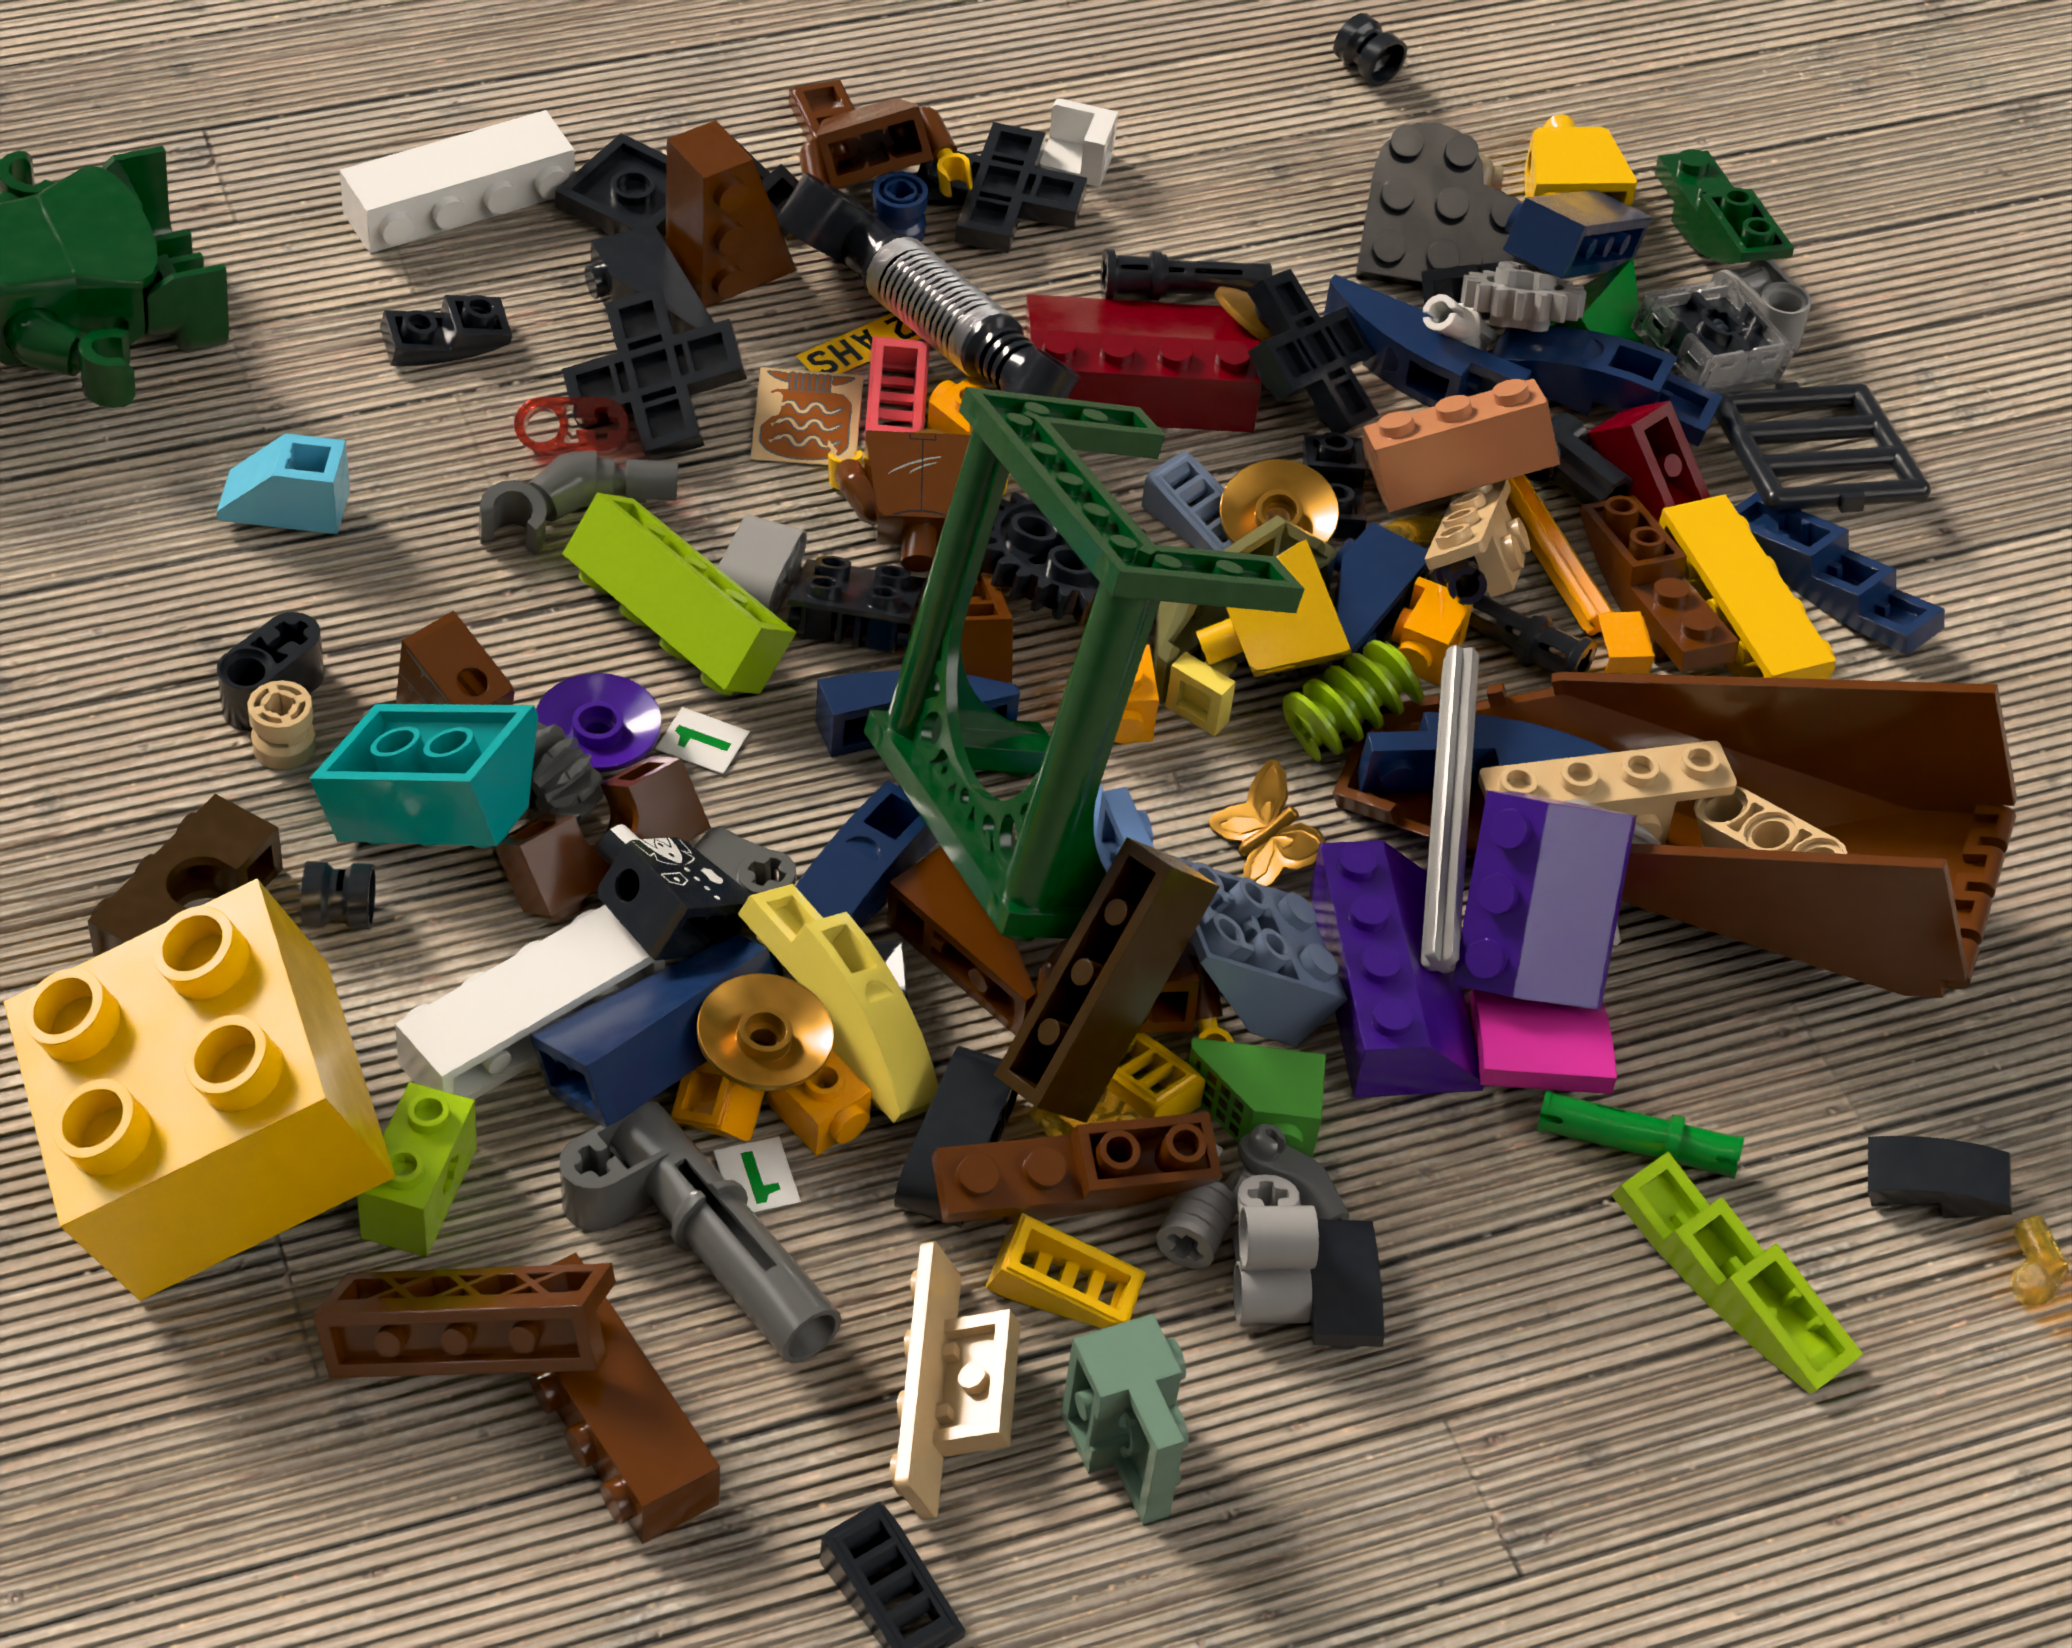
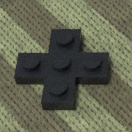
(1007, 189)
(1311, 353)
(658, 371)

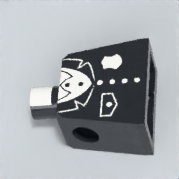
(668, 894)

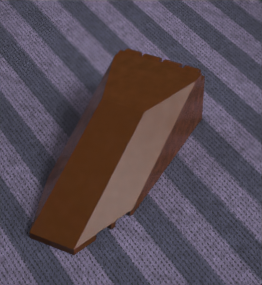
(1888, 768)

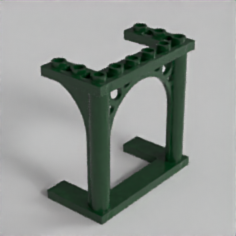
(943, 730)

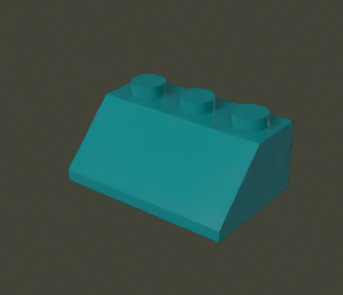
(430, 775)

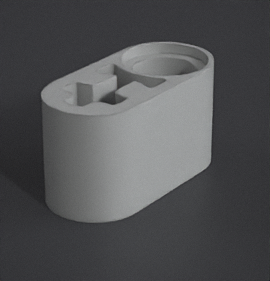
(765, 559)

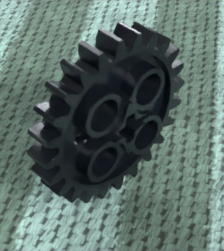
(1037, 561)

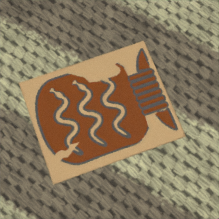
(806, 416)

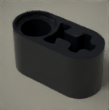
(279, 650)

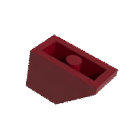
(1653, 452)

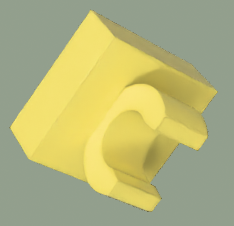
(1201, 692)

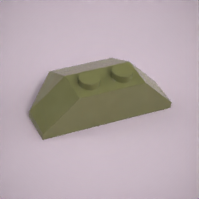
(1177, 622)

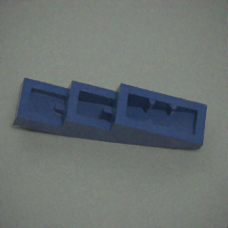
(1851, 587)

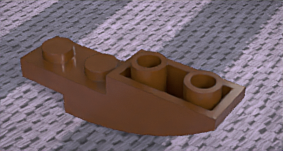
(1647, 576)
(1079, 1172)

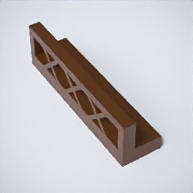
(465, 1321)

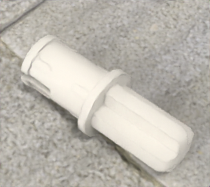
(1458, 322)

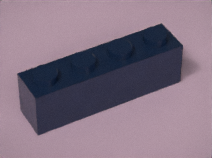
(1575, 232)

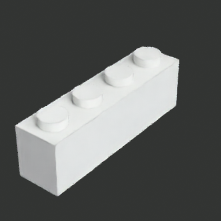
(456, 181)
(483, 1027)

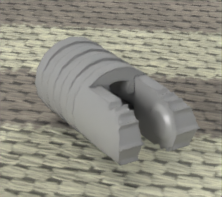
(1200, 1221)

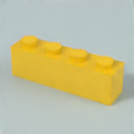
(1746, 593)

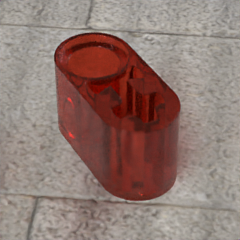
(587, 413)

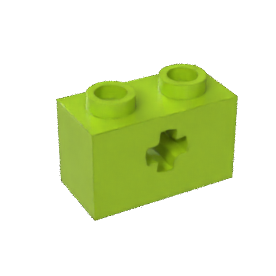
(430, 1151)

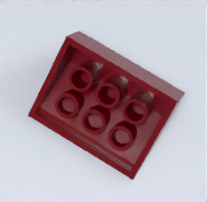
(1169, 359)

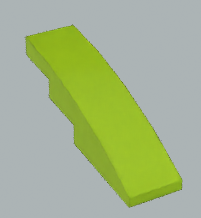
(1747, 1287)

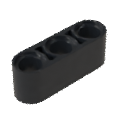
(966, 1110)

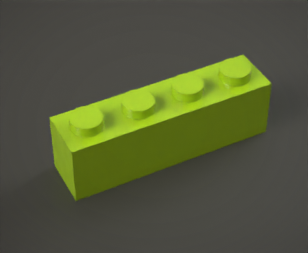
(678, 595)

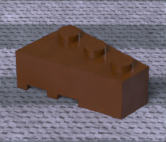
(720, 216)

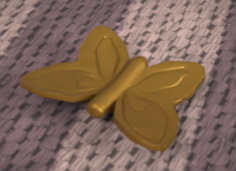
(1266, 830)

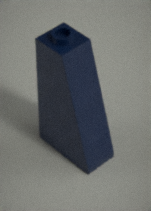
(642, 1036)

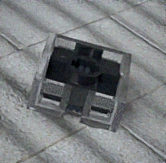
(1715, 335)

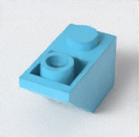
(290, 485)

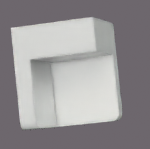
(1080, 140)

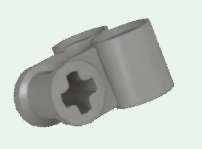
(1273, 1253)

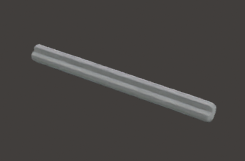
(1450, 810)

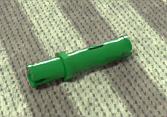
(1640, 1133)

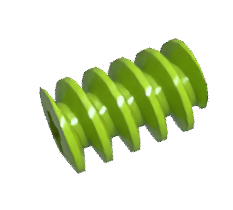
(1349, 696)

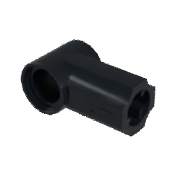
(1581, 469)

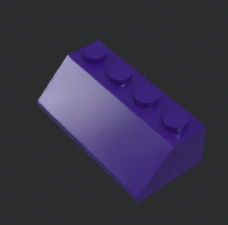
(1401, 1023)

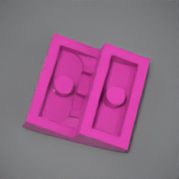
(1542, 1044)

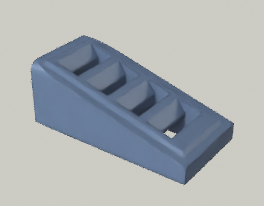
(1175, 486)

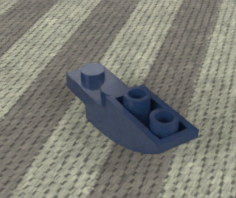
(1411, 354)
(1592, 366)
(1407, 758)
(866, 855)

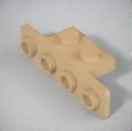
(1482, 527)
(1625, 781)
(955, 1383)

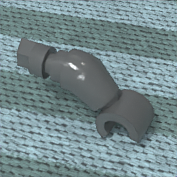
(568, 485)

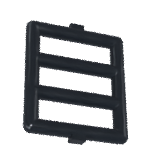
(1870, 423)

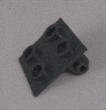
(833, 585)

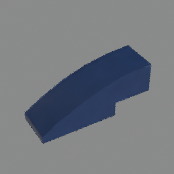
(847, 700)

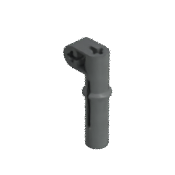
(709, 1215)

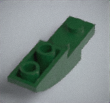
(1715, 216)

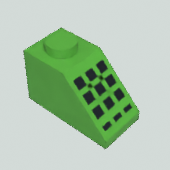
(1262, 1086)

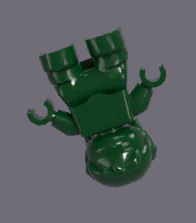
(99, 269)

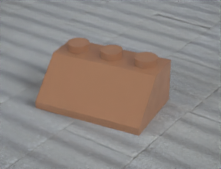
(1460, 444)

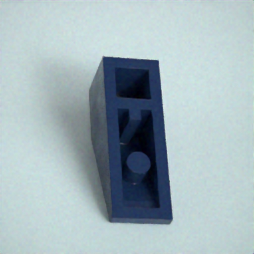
(1375, 584)

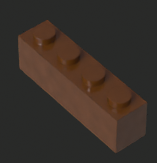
(631, 1433)

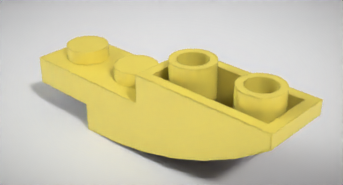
(867, 1008)

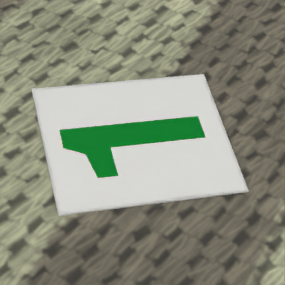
(702, 740)
(761, 1171)

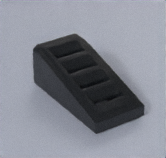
(865, 1547)

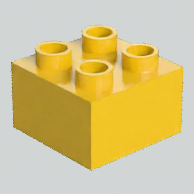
(196, 1091)

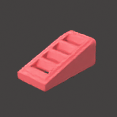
(901, 357)

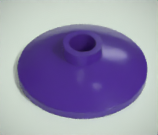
(608, 715)

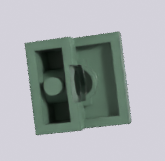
(1126, 1410)

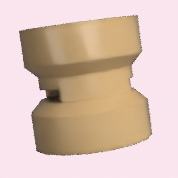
(282, 725)

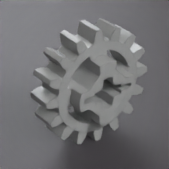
(1523, 296)

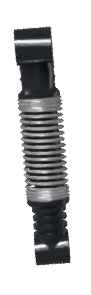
(924, 292)

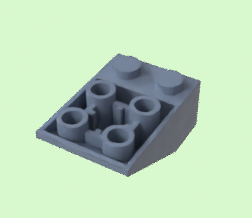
(1267, 957)

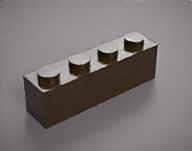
(1106, 981)

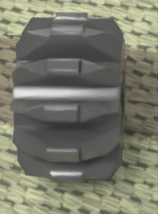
(561, 777)

